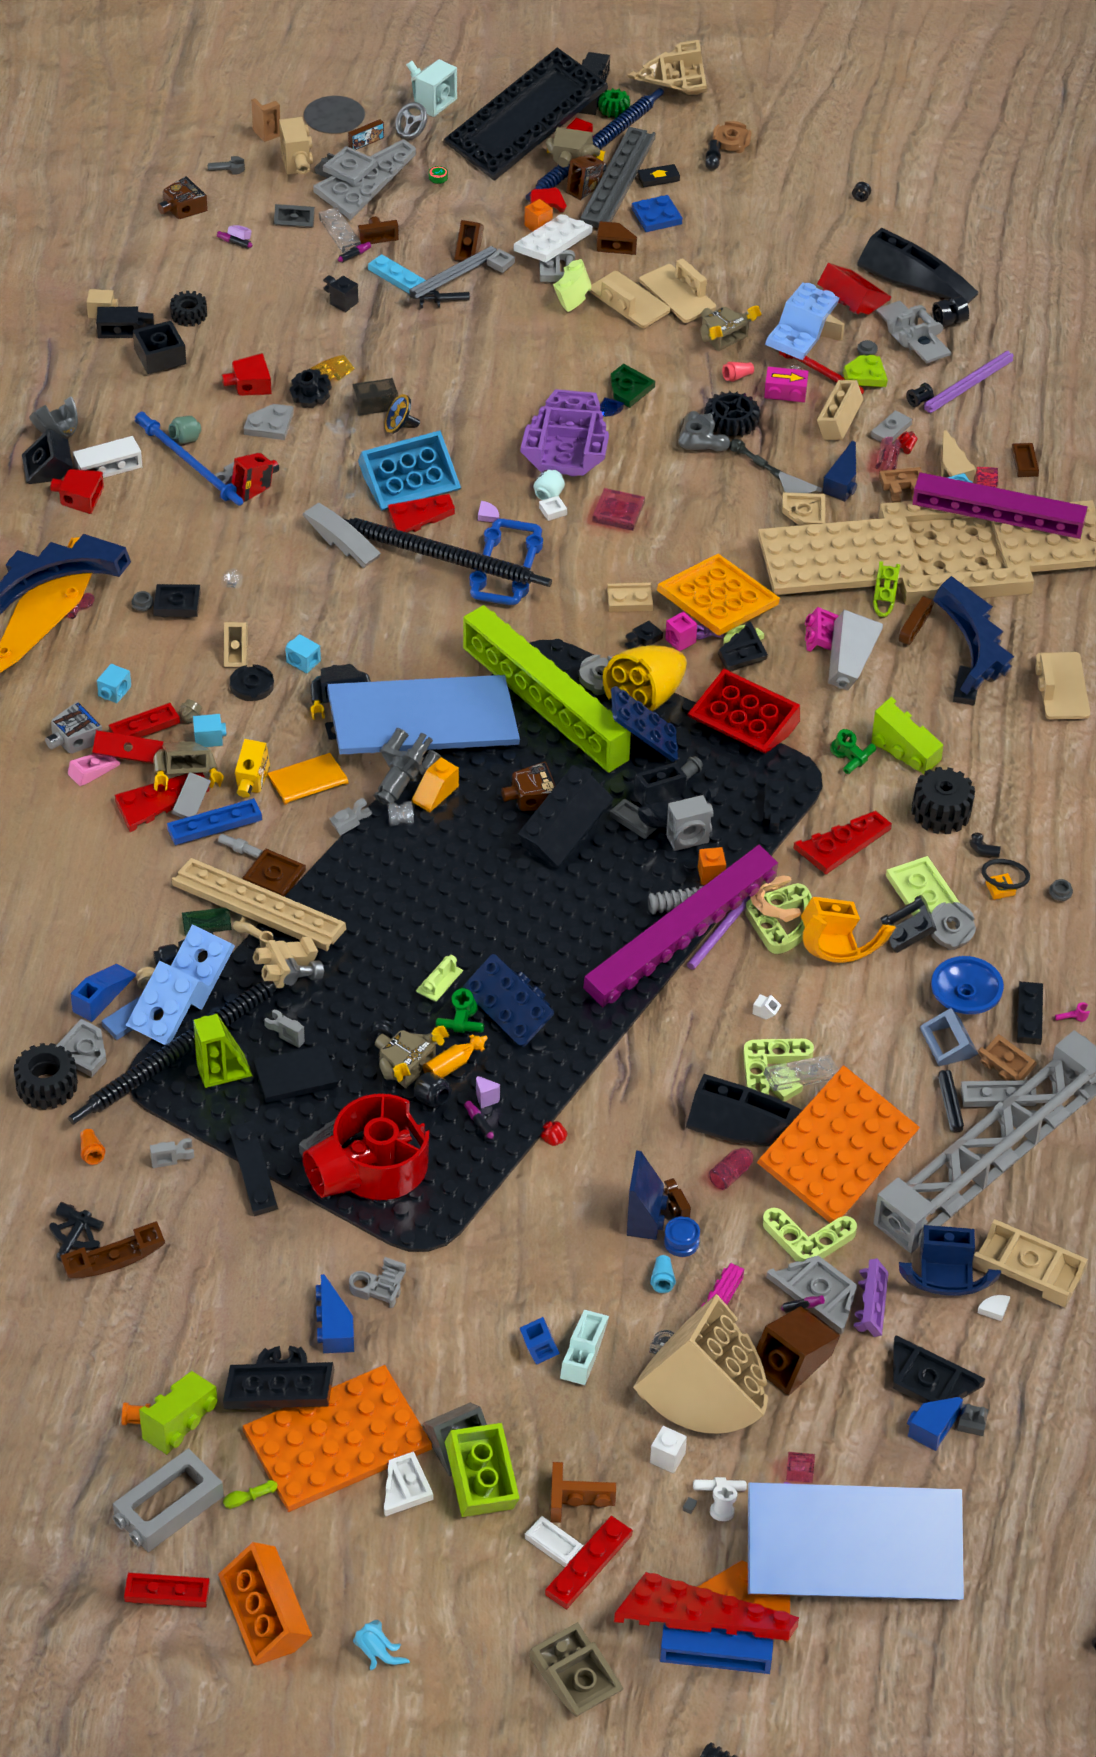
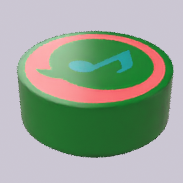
(438, 174)

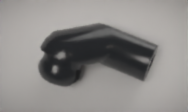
(982, 848)

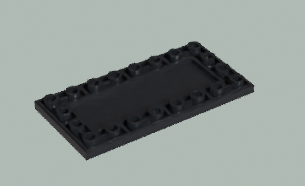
(526, 113)

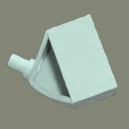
(434, 86)

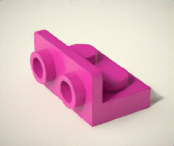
(819, 629)

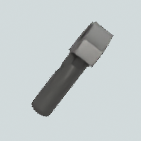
(236, 165)

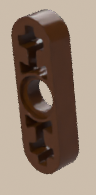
(916, 620)

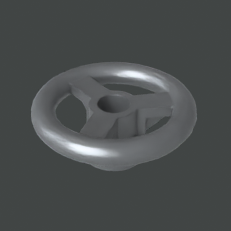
(413, 123)

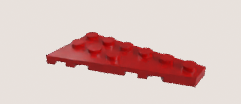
(701, 1609)

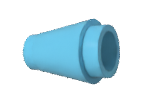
(663, 1276)

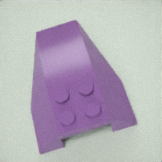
(567, 434)

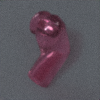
(86, 602)

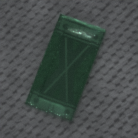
(208, 920)

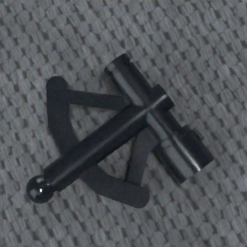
(81, 1221)

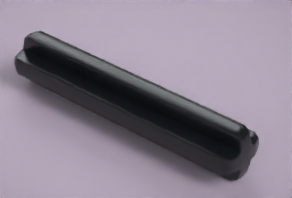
(951, 1101)

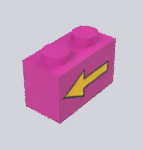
(786, 384)

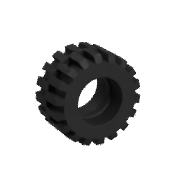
(42, 1061)

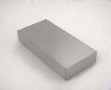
(191, 796)

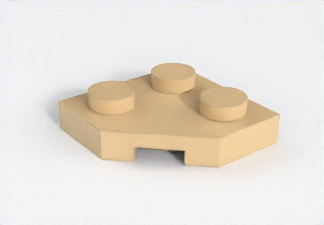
(804, 508)

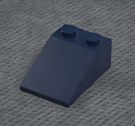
(645, 1200)

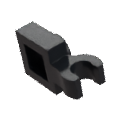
(643, 634)

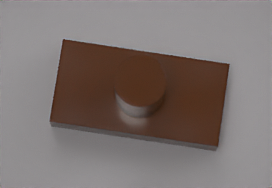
(378, 231)

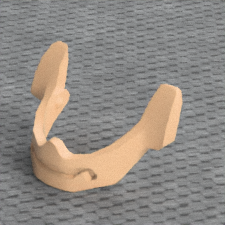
(770, 910)

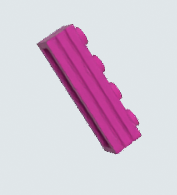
(728, 1283)

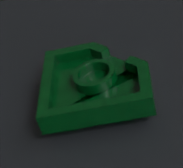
(629, 385)

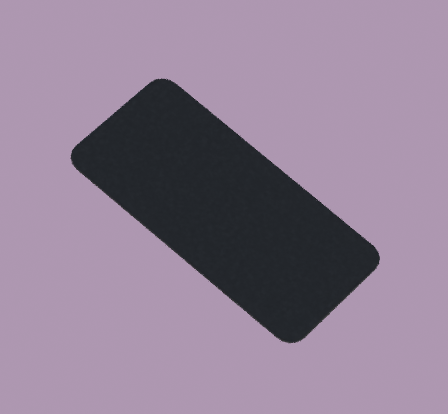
(470, 892)

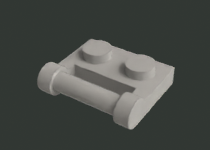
(551, 269)

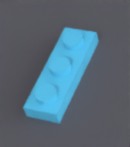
(394, 273)

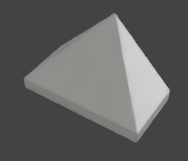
(795, 485)

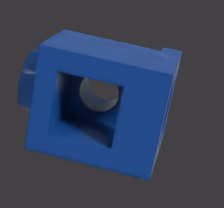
(539, 1340)

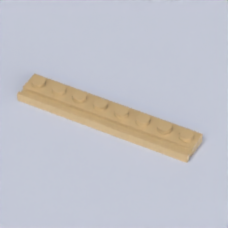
(258, 903)

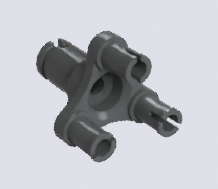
(403, 765)

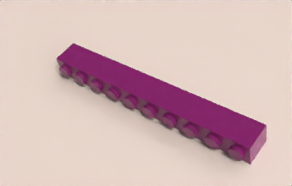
(680, 926)

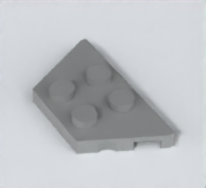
(818, 1278)

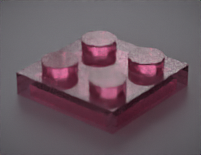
(618, 509)

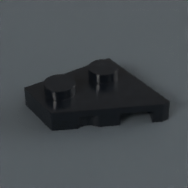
(743, 649)

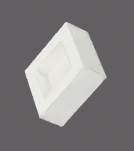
(552, 508)

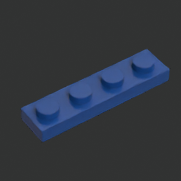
(214, 821)

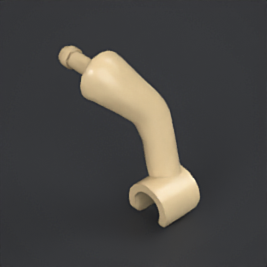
(242, 927)

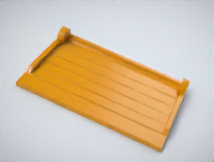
(307, 777)

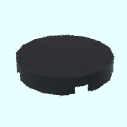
(252, 682)

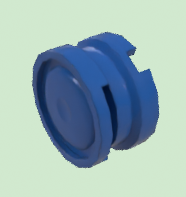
(682, 1236)

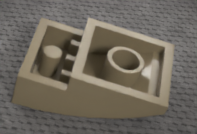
(575, 1670)

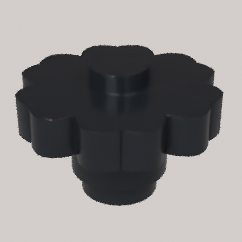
(310, 388)

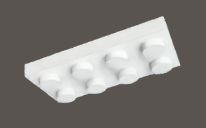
(553, 238)

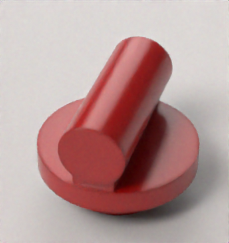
(907, 441)

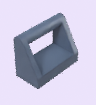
(947, 1019)

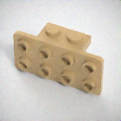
(680, 289)
(629, 299)
(1062, 685)

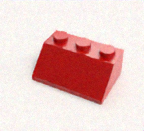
(852, 289)

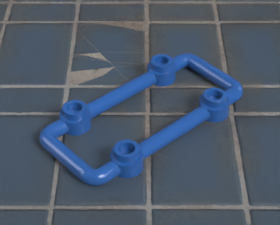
(492, 538)

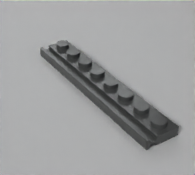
(618, 177)

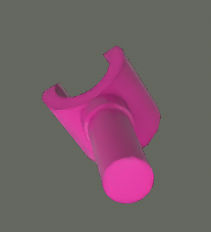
(1079, 1014)

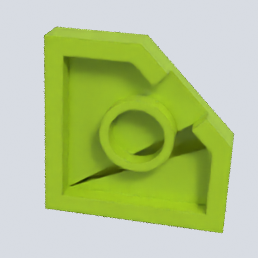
(867, 371)

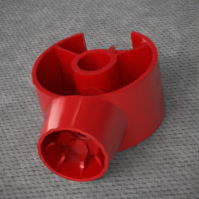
(381, 1163)

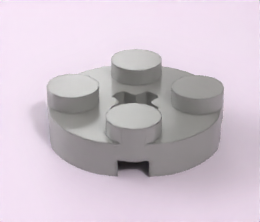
(588, 673)
(964, 925)

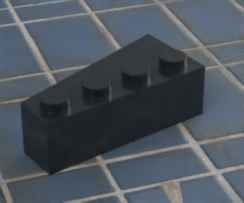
(600, 66)

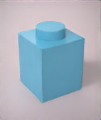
(209, 730)

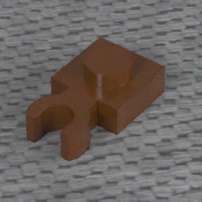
(678, 1203)

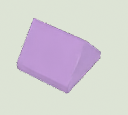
(487, 1092)

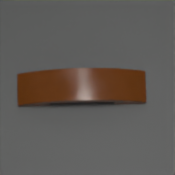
(115, 1255)

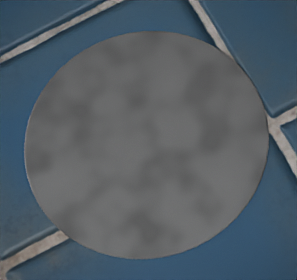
(334, 114)

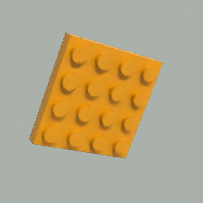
(718, 594)

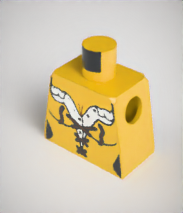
(252, 767)

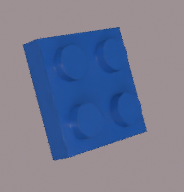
(656, 213)

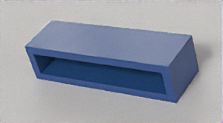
(717, 1649)

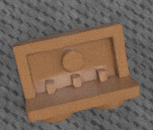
(1006, 1059)

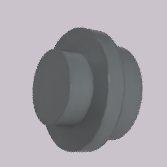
(867, 348)
(142, 601)
(1061, 890)

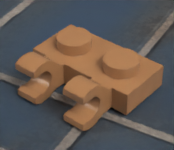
(899, 479)

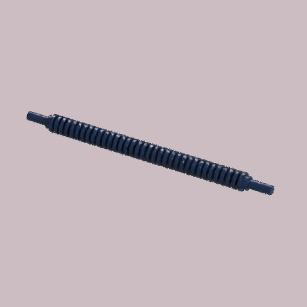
(603, 137)

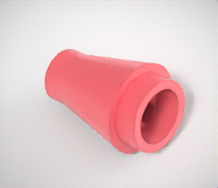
(735, 370)

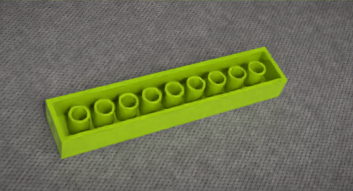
(546, 688)

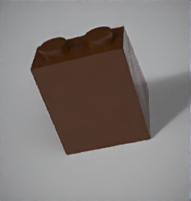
(795, 1348)

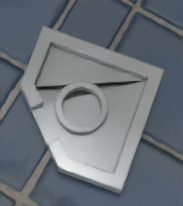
(269, 422)
(86, 1047)

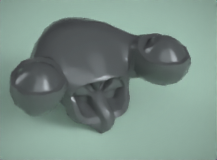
(698, 433)

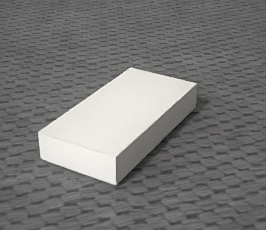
(553, 1541)

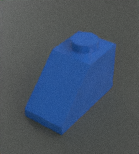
(934, 1421)

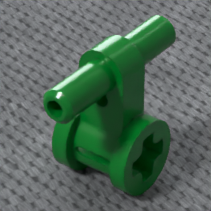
(850, 750)
(465, 1007)

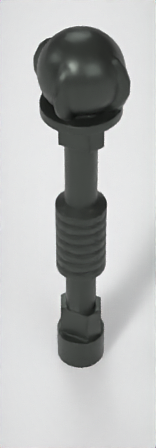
(738, 446)

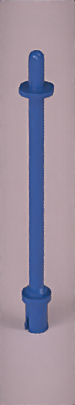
(152, 428)

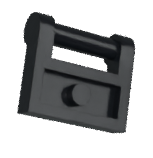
(912, 929)

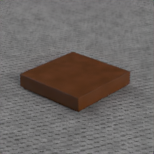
(275, 872)

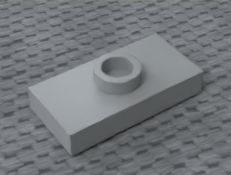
(892, 426)

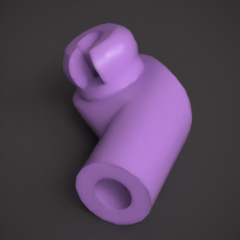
(704, 632)

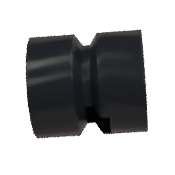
(951, 311)

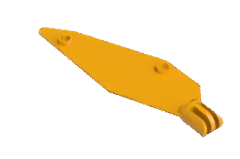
(39, 612)

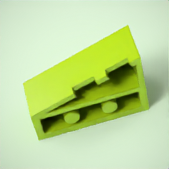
(904, 739)
(218, 1053)
(177, 1412)

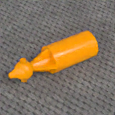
(454, 1057)

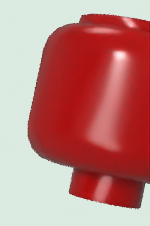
(554, 1133)

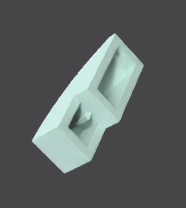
(584, 1347)

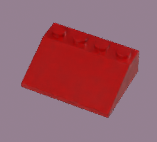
(746, 711)

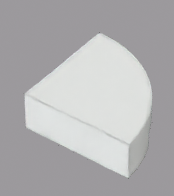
(994, 1306)

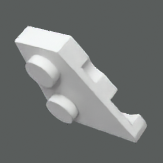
(405, 1485)

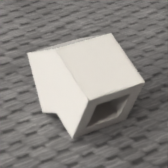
(766, 1006)

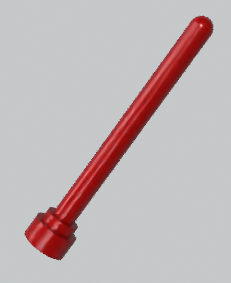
(818, 367)

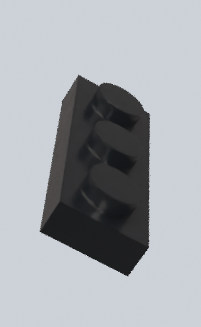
(1030, 1013)

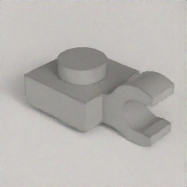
(348, 819)
(288, 1029)
(167, 1153)

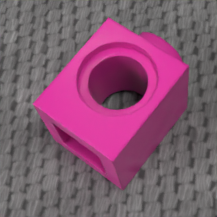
(681, 631)

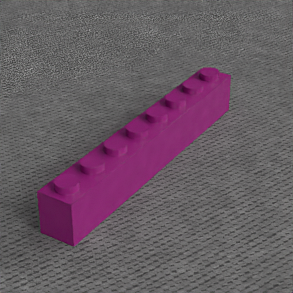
(999, 505)

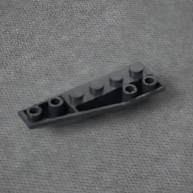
(912, 267)
(738, 1113)

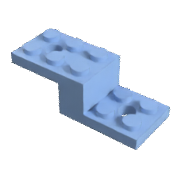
(802, 320)
(180, 985)

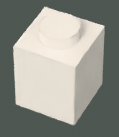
(668, 1449)

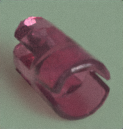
(888, 454)
(731, 1168)

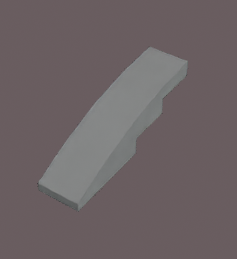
(344, 535)

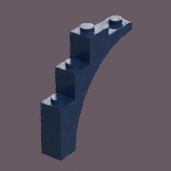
(57, 561)
(982, 636)

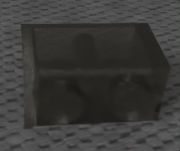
(374, 396)

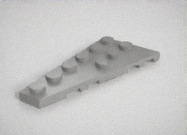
(352, 198)

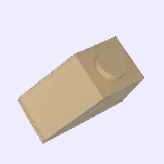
(235, 644)

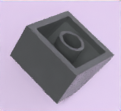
(439, 1427)

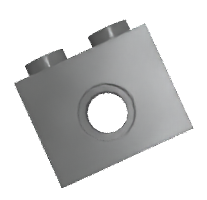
(689, 822)

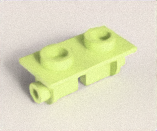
(440, 979)

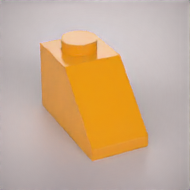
(436, 784)

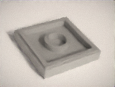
(350, 165)

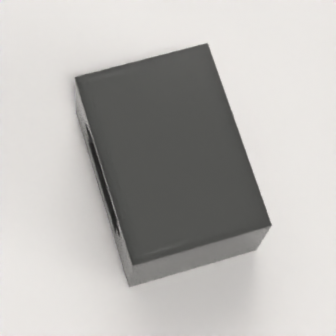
(689, 1505)

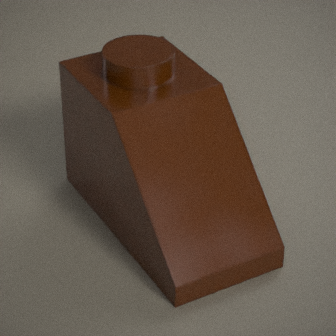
(615, 238)
(468, 239)

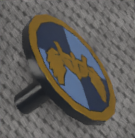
(399, 414)

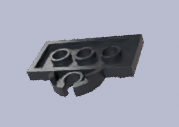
(279, 1382)

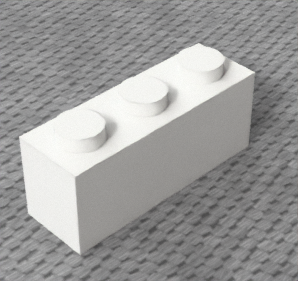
(110, 457)

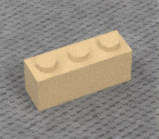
(840, 410)

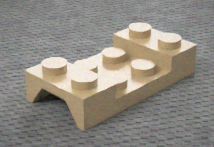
(1031, 1262)

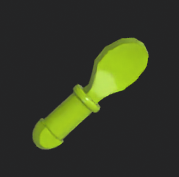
(238, 1498)

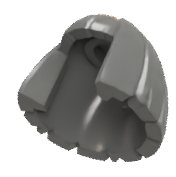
(61, 420)

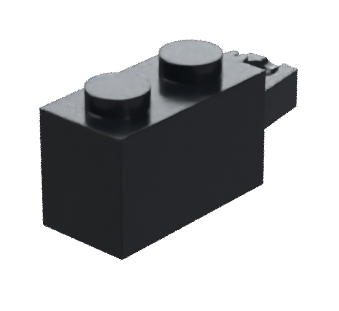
(121, 321)

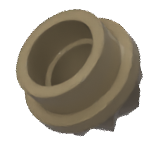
(188, 710)

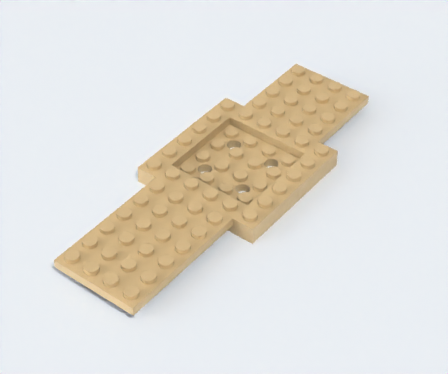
(850, 552)

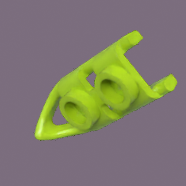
(885, 593)

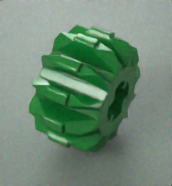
(613, 102)

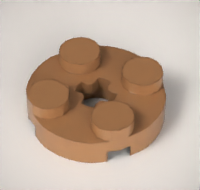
(738, 141)

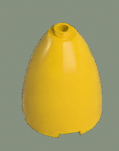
(646, 674)

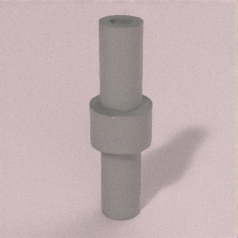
(240, 845)

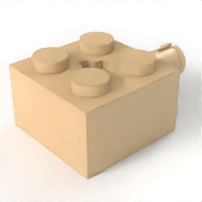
(295, 145)

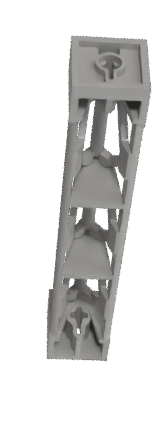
(903, 1211)

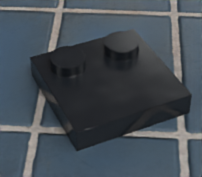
(177, 600)

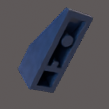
(841, 477)

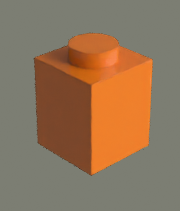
(537, 214)
(710, 864)

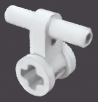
(724, 1495)

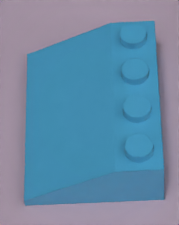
(409, 470)

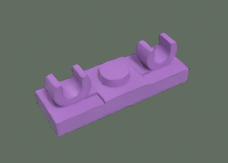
(873, 1298)

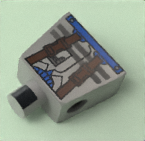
(73, 729)

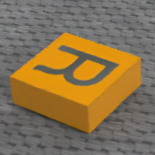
(997, 892)

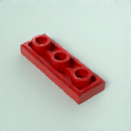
(113, 745)

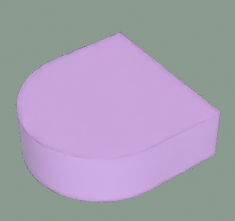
(239, 231)

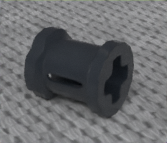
(919, 395)

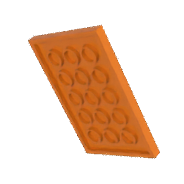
(838, 1145)
(337, 1445)

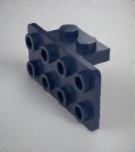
(644, 723)
(509, 999)

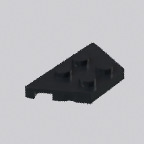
(929, 1376)

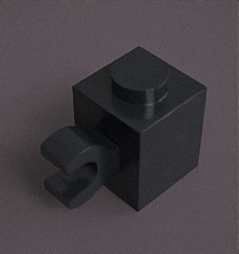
(342, 292)

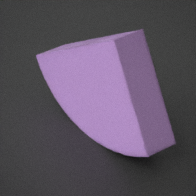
(487, 512)

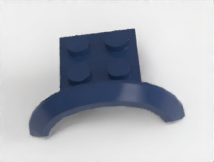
(947, 1263)

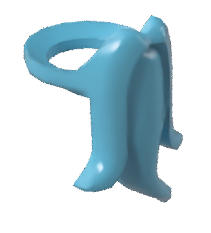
(374, 1643)

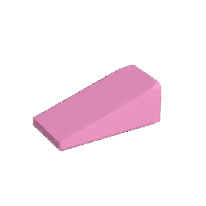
(91, 767)

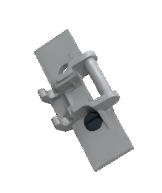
(920, 338)

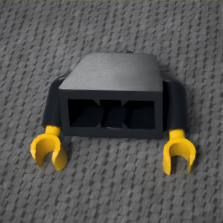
(333, 675)

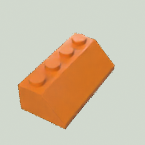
(264, 1603)

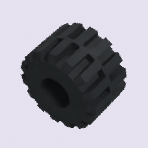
(943, 800)

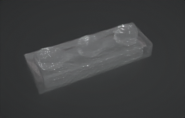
(339, 229)
(800, 1072)

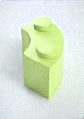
(573, 285)

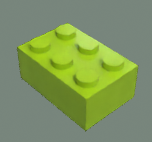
(481, 1469)

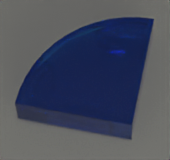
(611, 407)

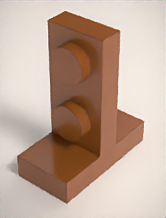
(578, 1493)

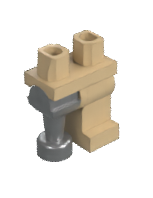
(289, 961)

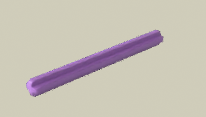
(968, 381)

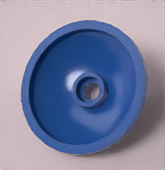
(967, 985)

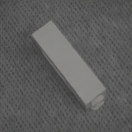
(153, 1532)

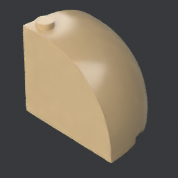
(707, 1374)

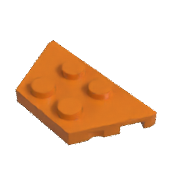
(735, 1583)

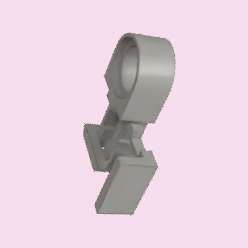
(385, 1286)

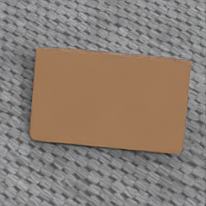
(266, 119)

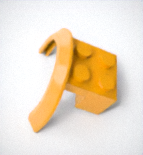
(830, 929)

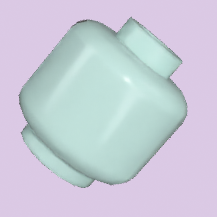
(549, 484)

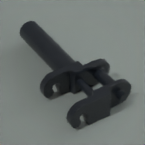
(444, 297)

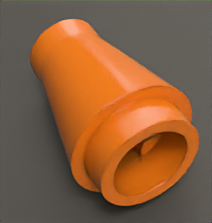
(91, 1148)

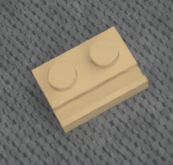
(629, 597)

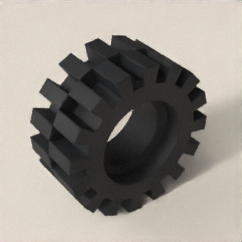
(179, 309)

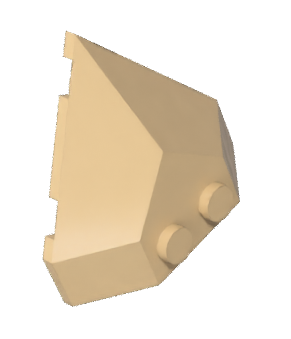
(676, 70)

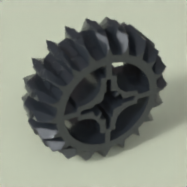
(733, 413)

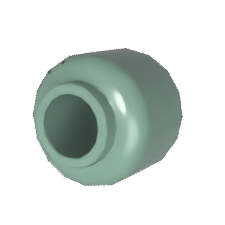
(184, 429)

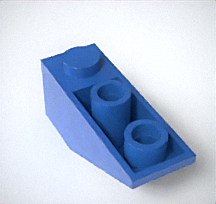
(99, 991)
(336, 1320)

